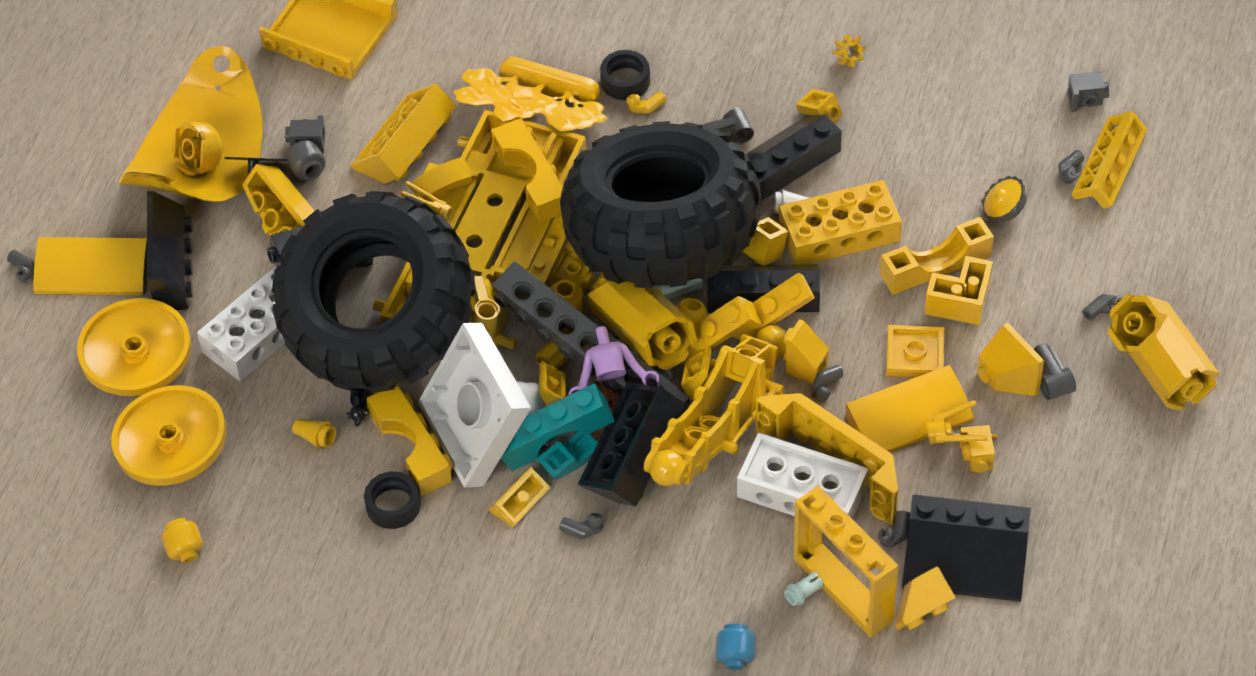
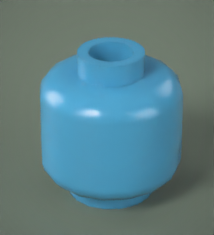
(735, 646)

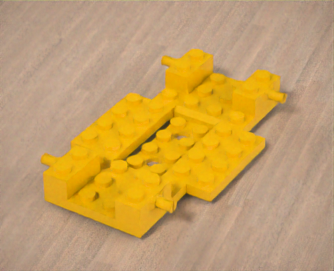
(529, 243)

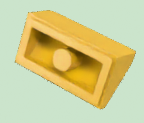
(696, 371)
(551, 383)
(519, 497)

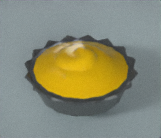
(1004, 199)

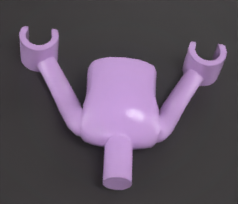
(609, 363)

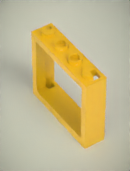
(820, 514)

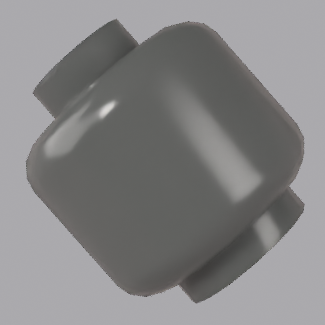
(305, 160)

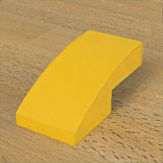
(444, 177)

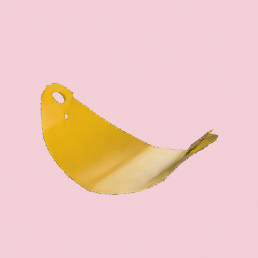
(231, 111)

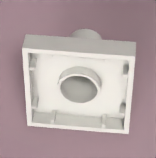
(476, 404)

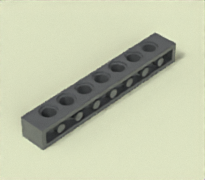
(517, 281)

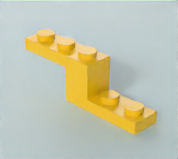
(748, 317)

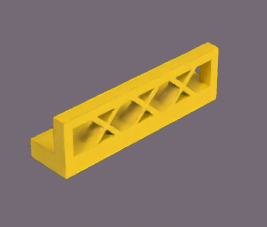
(1114, 159)

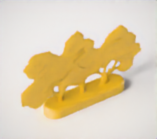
(527, 94)

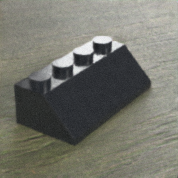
(794, 152)
(168, 251)
(757, 280)
(620, 454)

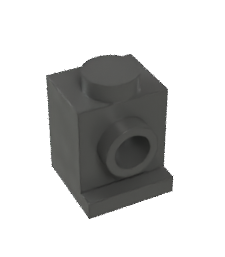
(1086, 90)
(306, 130)

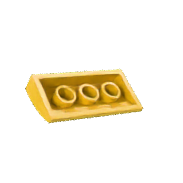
(90, 266)
(901, 412)

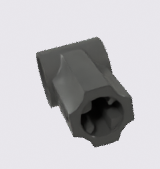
(734, 124)
(1055, 378)

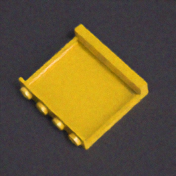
(330, 32)

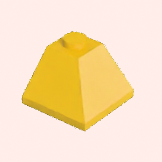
(1010, 364)

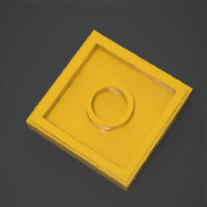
(914, 350)

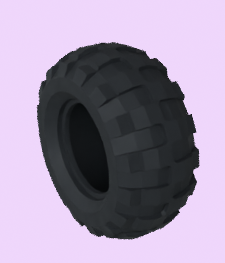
(661, 204)
(335, 244)

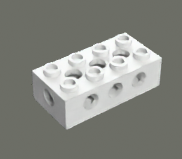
(244, 331)
(783, 472)

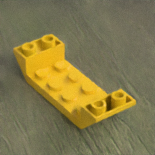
(812, 424)

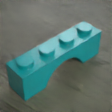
(581, 411)

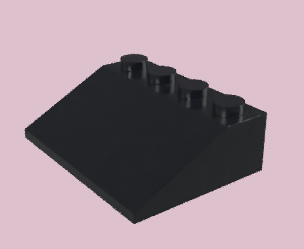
(971, 542)

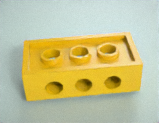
(840, 223)

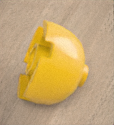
(197, 147)

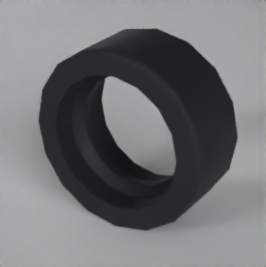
(624, 59)
(389, 481)

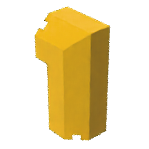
(644, 322)
(1162, 350)

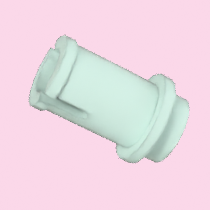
(798, 592)

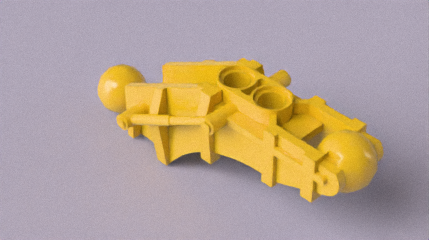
(699, 434)

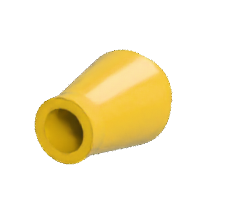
(316, 432)

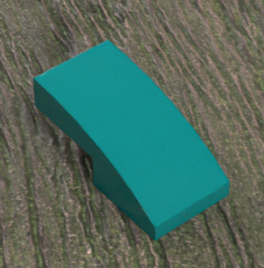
(568, 457)

